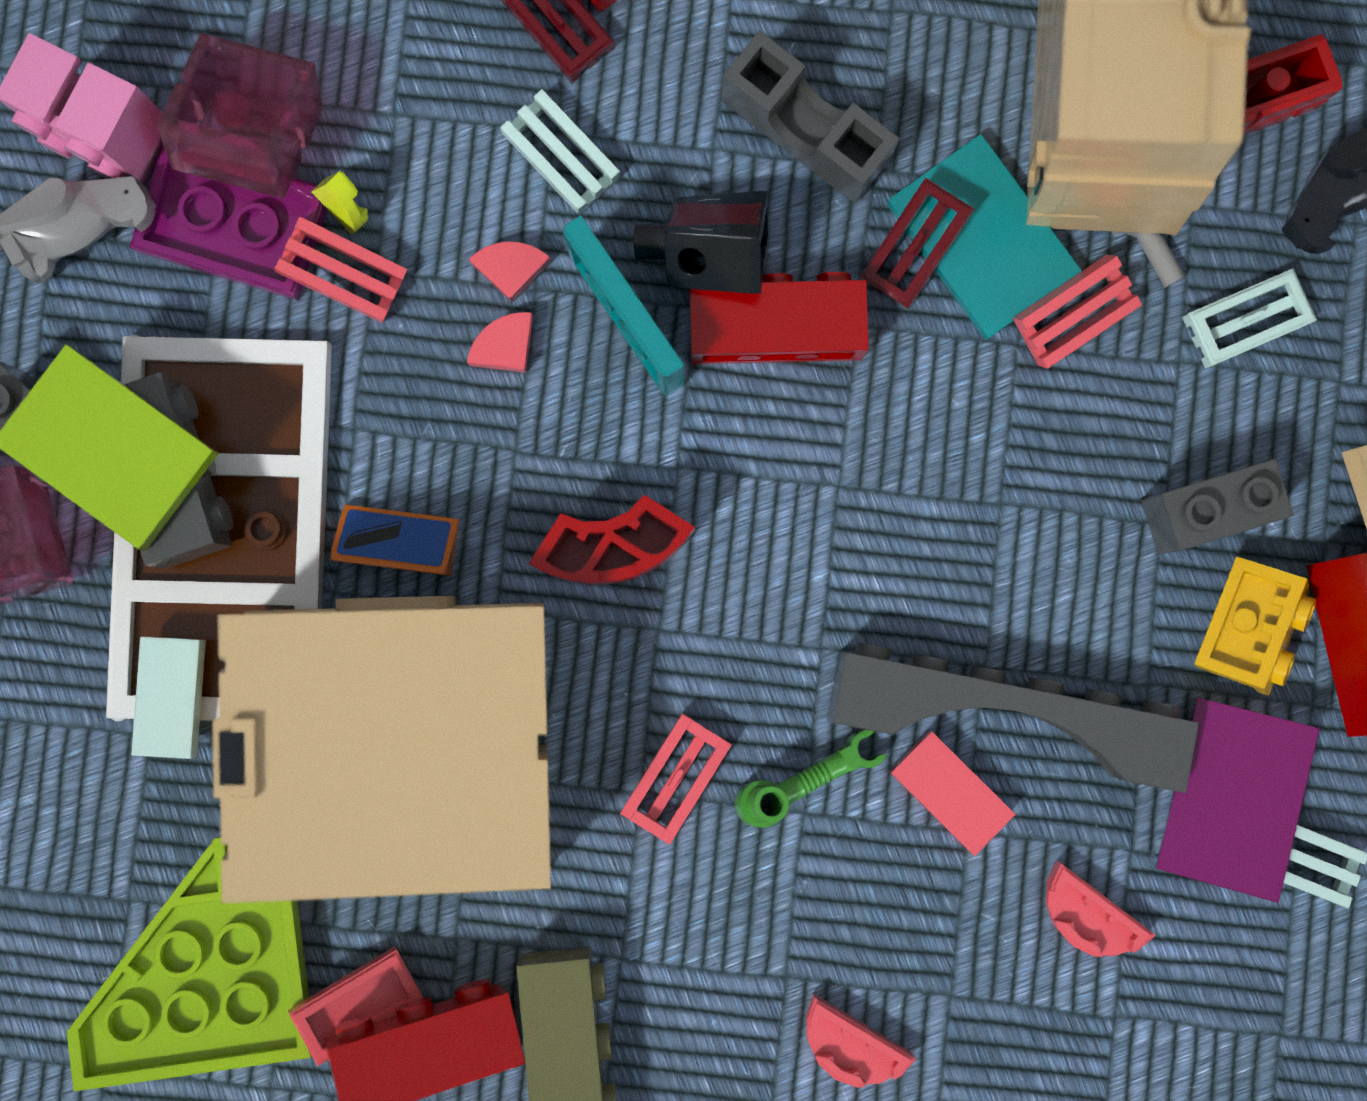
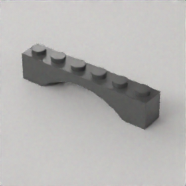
(1130, 744)

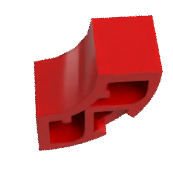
(612, 548)

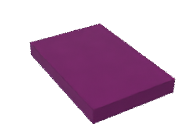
(226, 227)
(1239, 800)

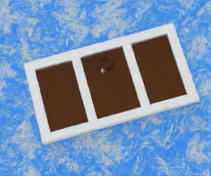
(269, 422)

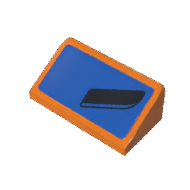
(396, 540)

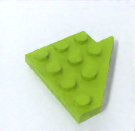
(196, 990)

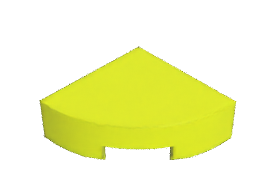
(337, 196)

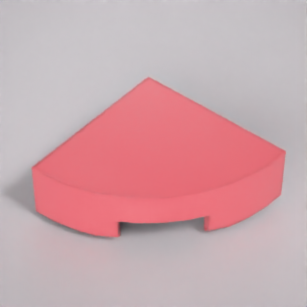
(510, 266)
(503, 344)

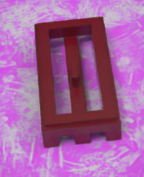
(585, 56)
(945, 201)

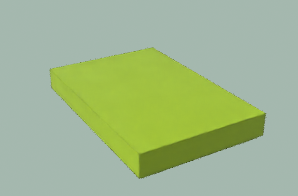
(105, 448)

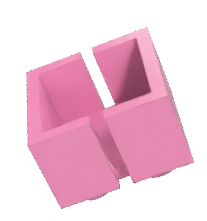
(82, 115)

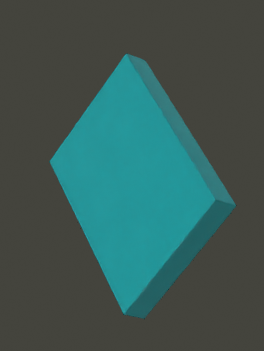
(997, 259)
(623, 307)

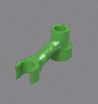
(797, 786)

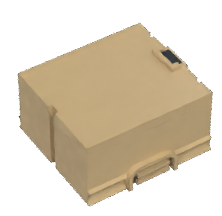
(1133, 110)
(382, 750)

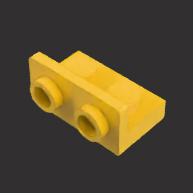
(1255, 625)

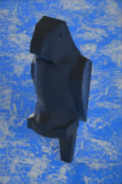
(1332, 191)

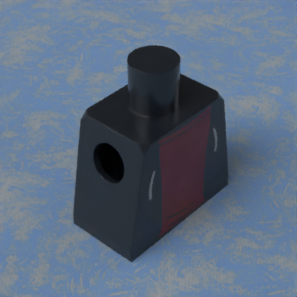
(711, 242)

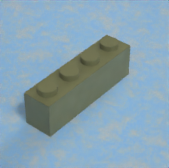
(562, 1026)

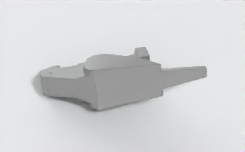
(68, 218)

